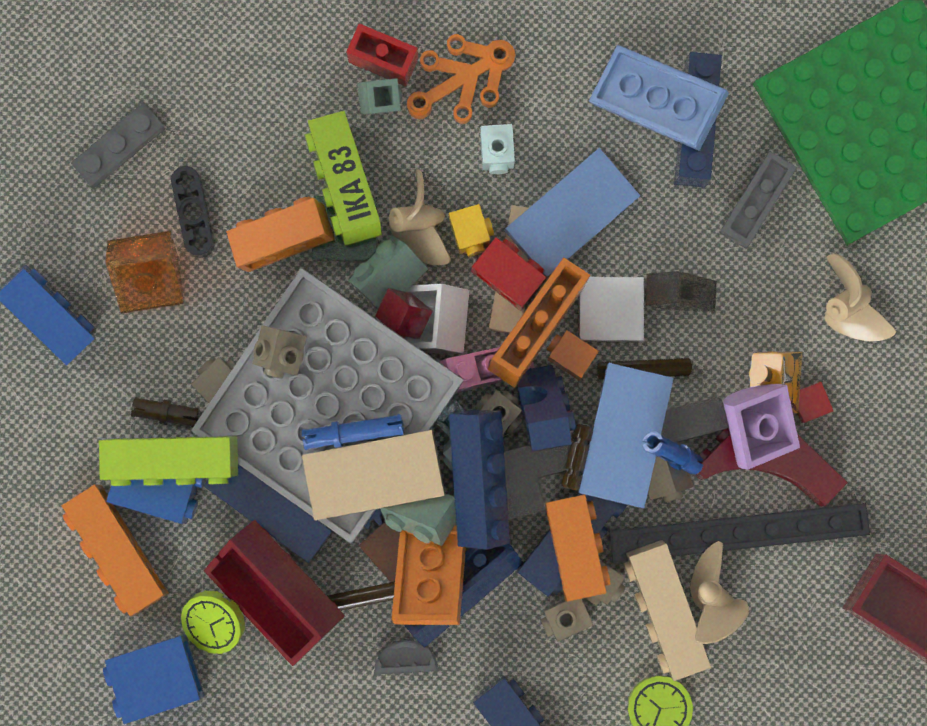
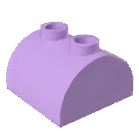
(761, 424)

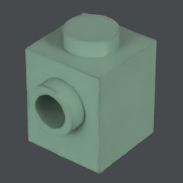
(379, 96)

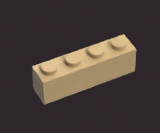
(667, 610)

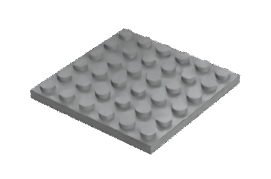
(347, 375)

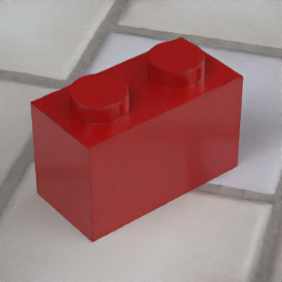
(382, 54)
(509, 273)

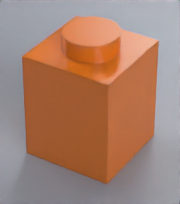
(571, 354)

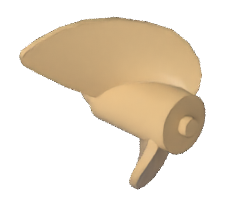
(417, 229)
(850, 310)
(720, 611)

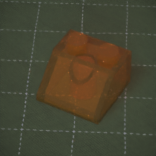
(144, 272)

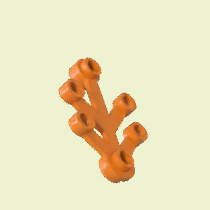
(464, 75)

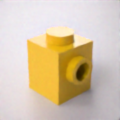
(471, 230)

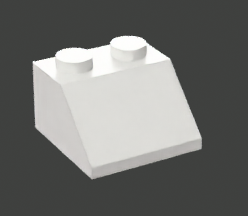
(448, 320)

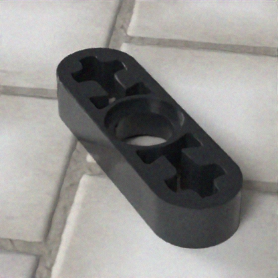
(178, 192)

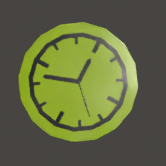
(212, 622)
(659, 703)

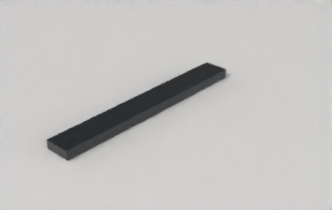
(746, 531)

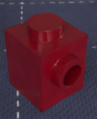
(403, 313)

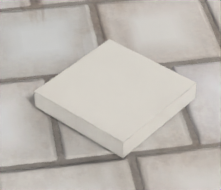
(612, 309)

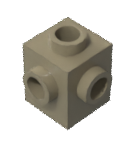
(279, 351)
(508, 403)

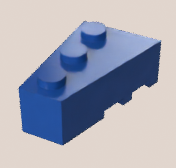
(46, 314)

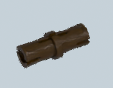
(164, 412)

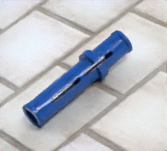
(338, 434)
(677, 456)

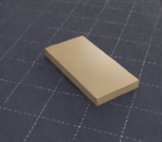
(373, 475)

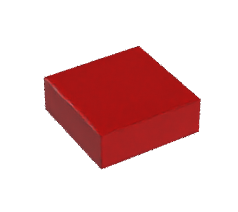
(813, 403)

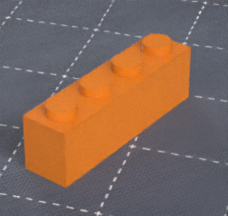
(538, 322)
(114, 550)

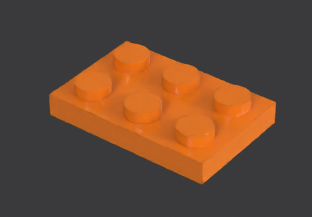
(428, 581)

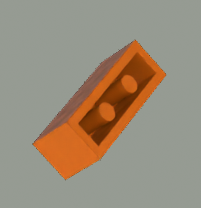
(280, 234)
(577, 547)

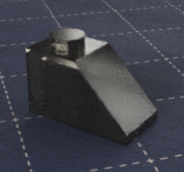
(680, 292)

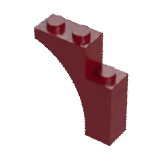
(799, 467)

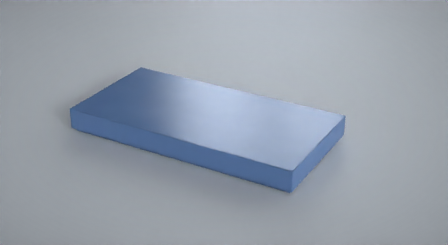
(658, 97)
(572, 212)
(627, 410)

